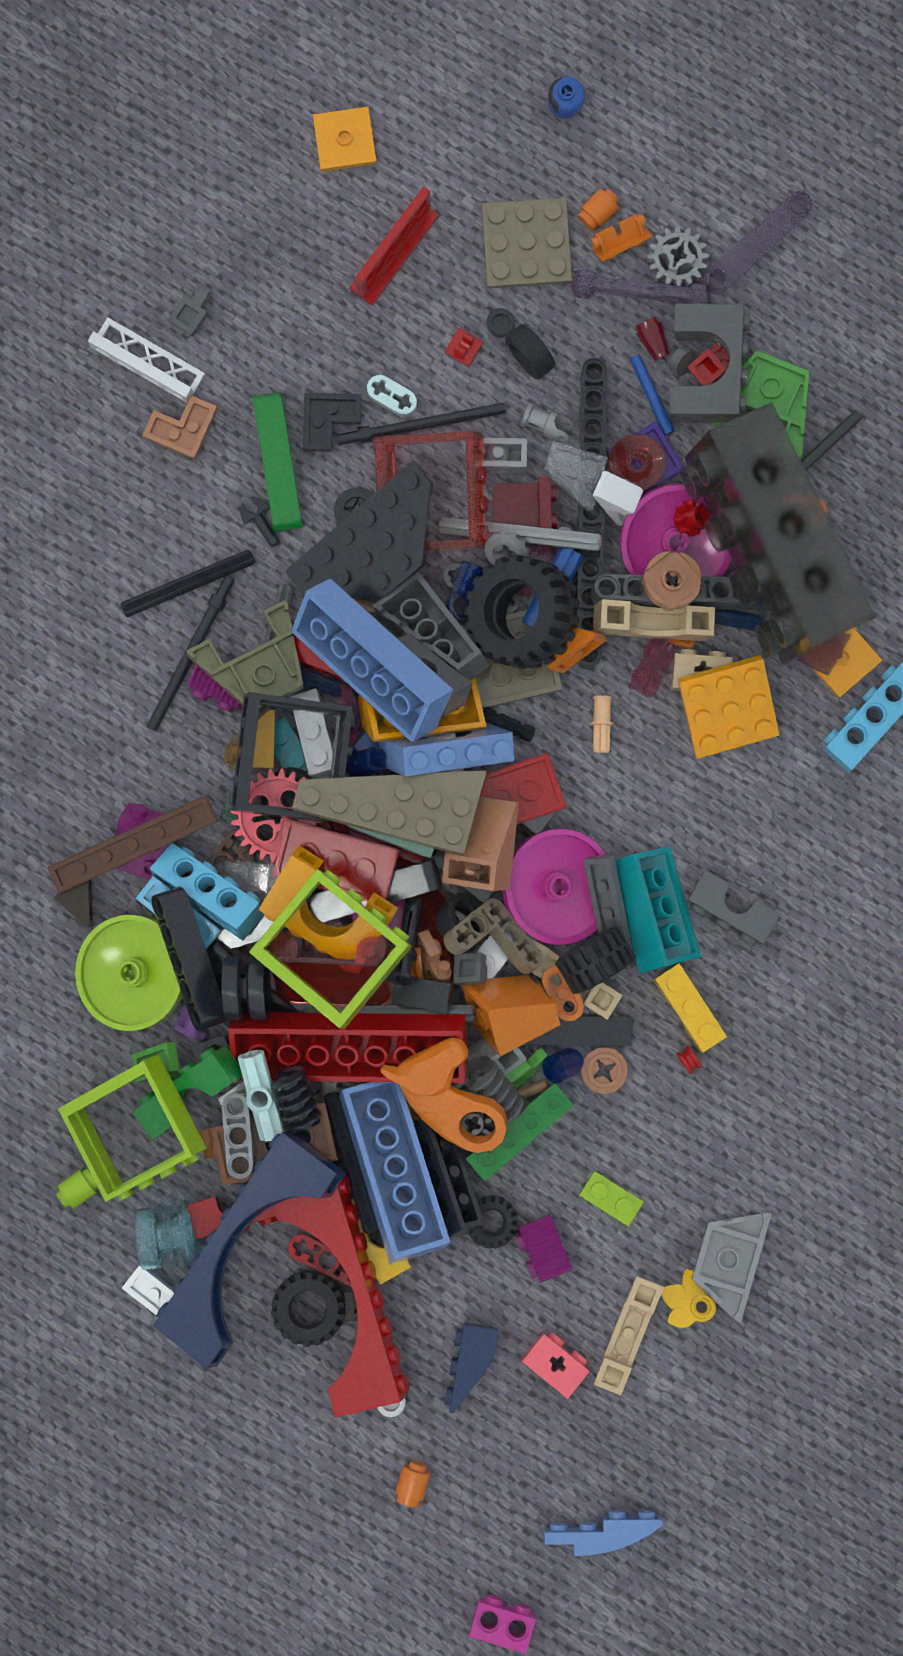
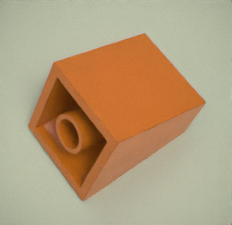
(511, 1011)

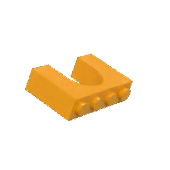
(336, 941)

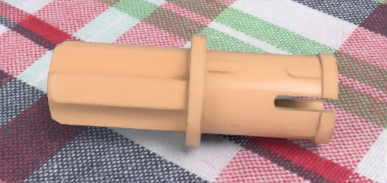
(601, 724)

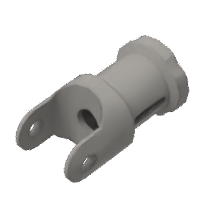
(546, 423)

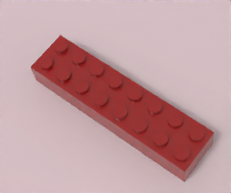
(346, 1053)

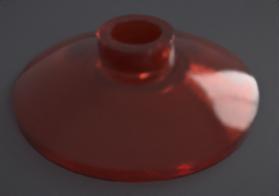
(639, 448)

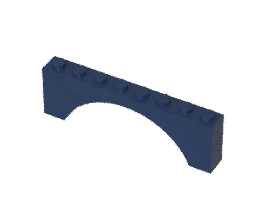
(195, 1311)

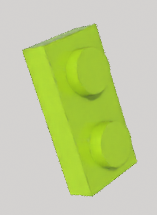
(611, 1198)

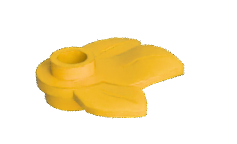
(683, 1302)

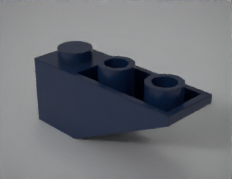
(474, 1357)

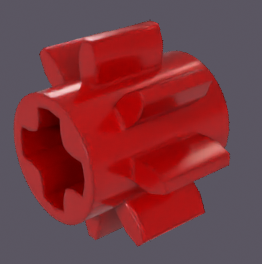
(690, 517)

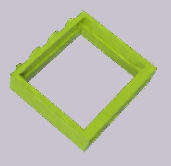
(373, 917)
(92, 1148)

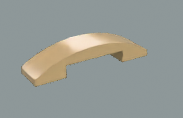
(599, 999)
(628, 1335)

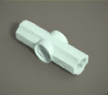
(258, 1078)

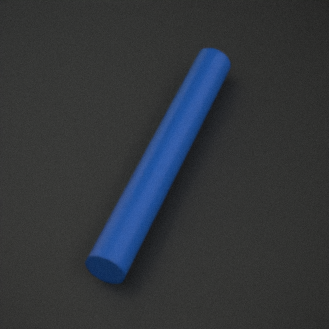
(652, 394)

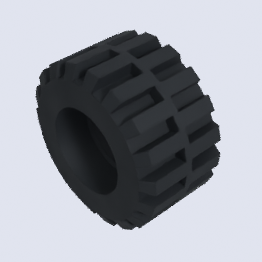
(595, 960)
(301, 1333)

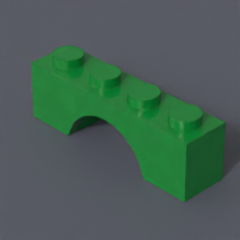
(211, 1075)

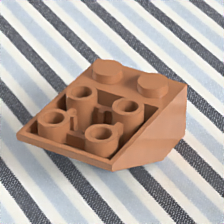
(488, 849)

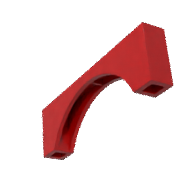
(374, 1371)

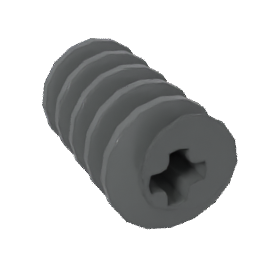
(491, 1083)

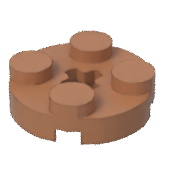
(669, 596)

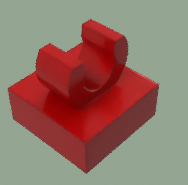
(463, 347)

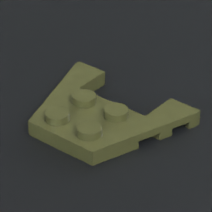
(265, 669)

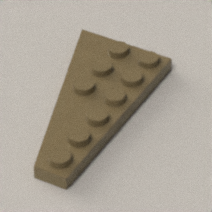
(416, 808)

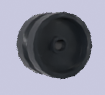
(245, 989)

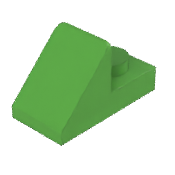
(167, 1053)

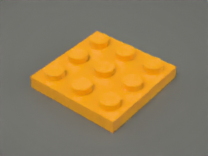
(728, 706)

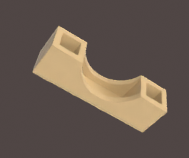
(628, 619)

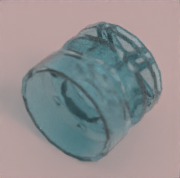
(164, 1236)

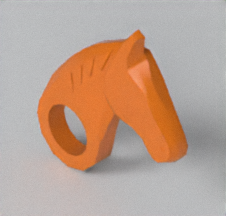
(428, 1089)

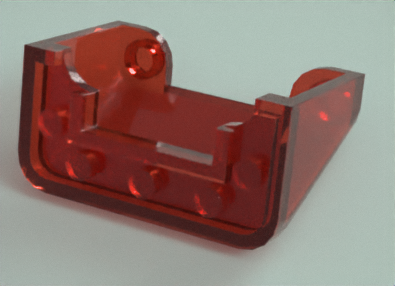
(332, 977)

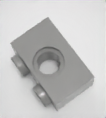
(505, 455)

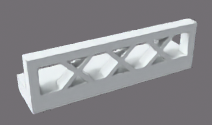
(140, 366)

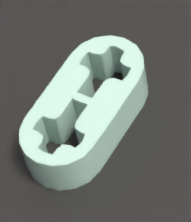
(395, 390)

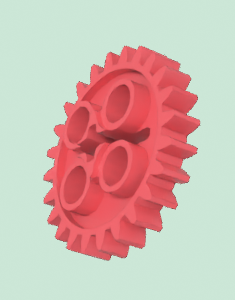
(273, 789)

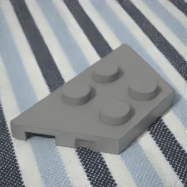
(730, 1260)

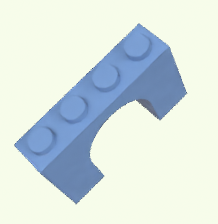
(436, 755)

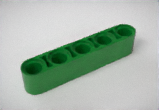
(277, 462)

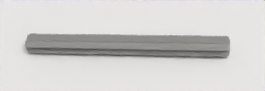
(530, 534)

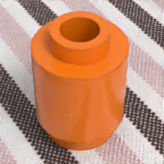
(598, 209)
(412, 1484)

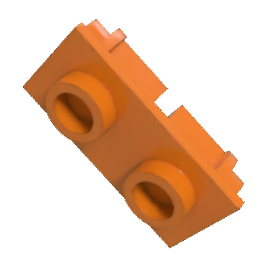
(632, 233)

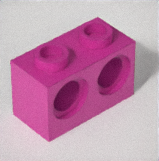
(499, 1631)

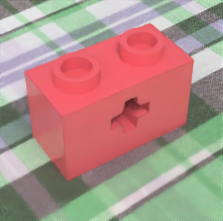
(564, 1379)

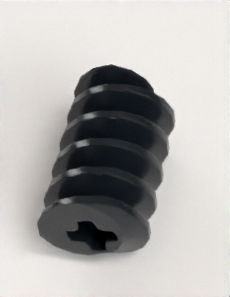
(297, 1098)

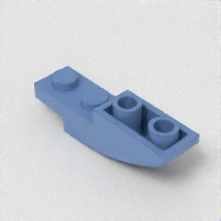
(616, 1532)

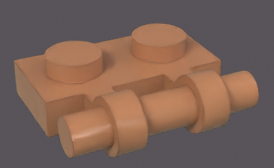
(432, 951)

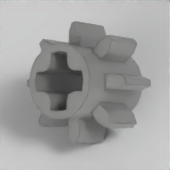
(473, 1118)

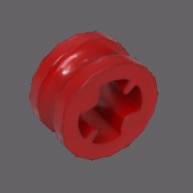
(689, 1060)

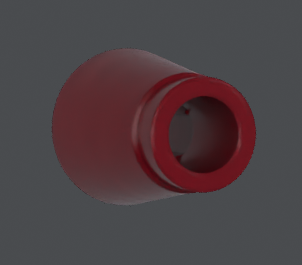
(653, 338)

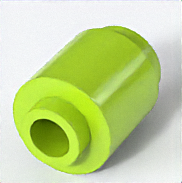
(77, 1188)

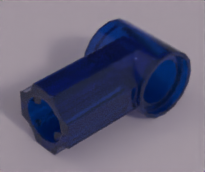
(463, 584)
(366, 762)

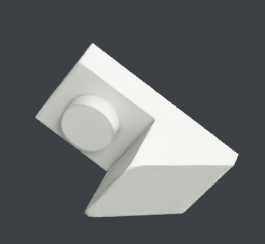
(617, 496)

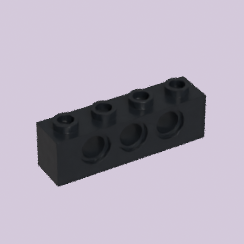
(449, 1182)

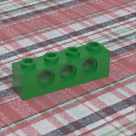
(520, 1132)

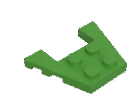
(784, 386)

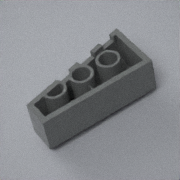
(419, 612)

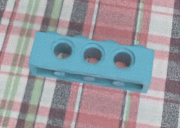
(850, 754)
(237, 919)

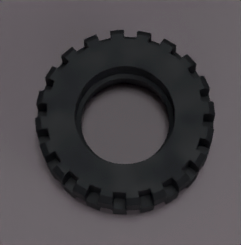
(490, 602)

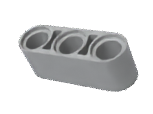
(233, 1149)

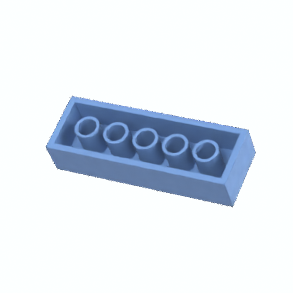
(371, 660)
(394, 1170)

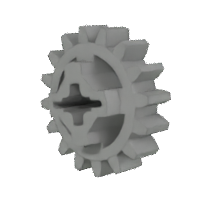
(668, 252)

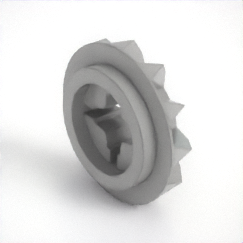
(496, 543)

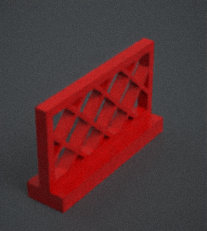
(395, 248)

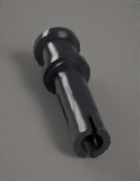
(401, 973)

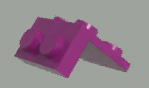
(132, 817)

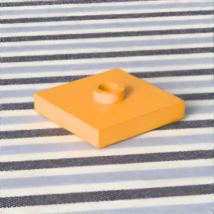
(344, 139)
(856, 662)

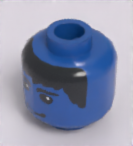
(566, 97)

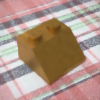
(264, 744)

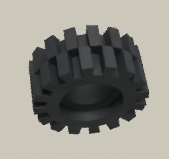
(509, 1227)

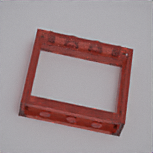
(476, 479)

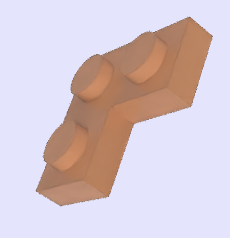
(183, 435)

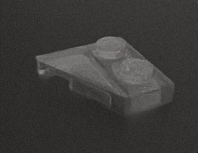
(575, 471)

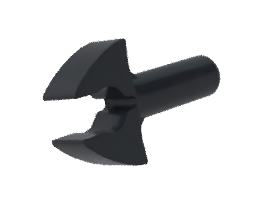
(260, 521)

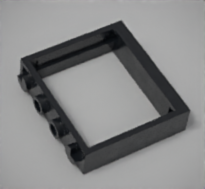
(341, 751)

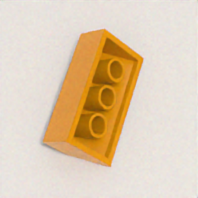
(463, 719)

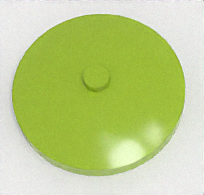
(127, 974)

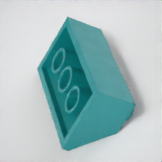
(656, 910)

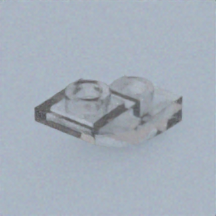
(251, 875)

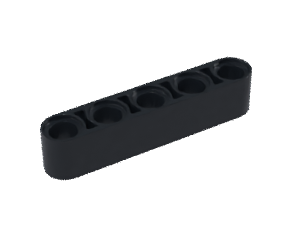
(189, 958)

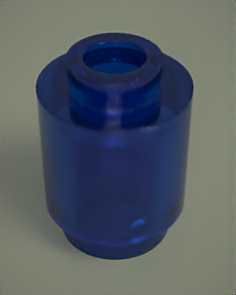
(562, 1065)

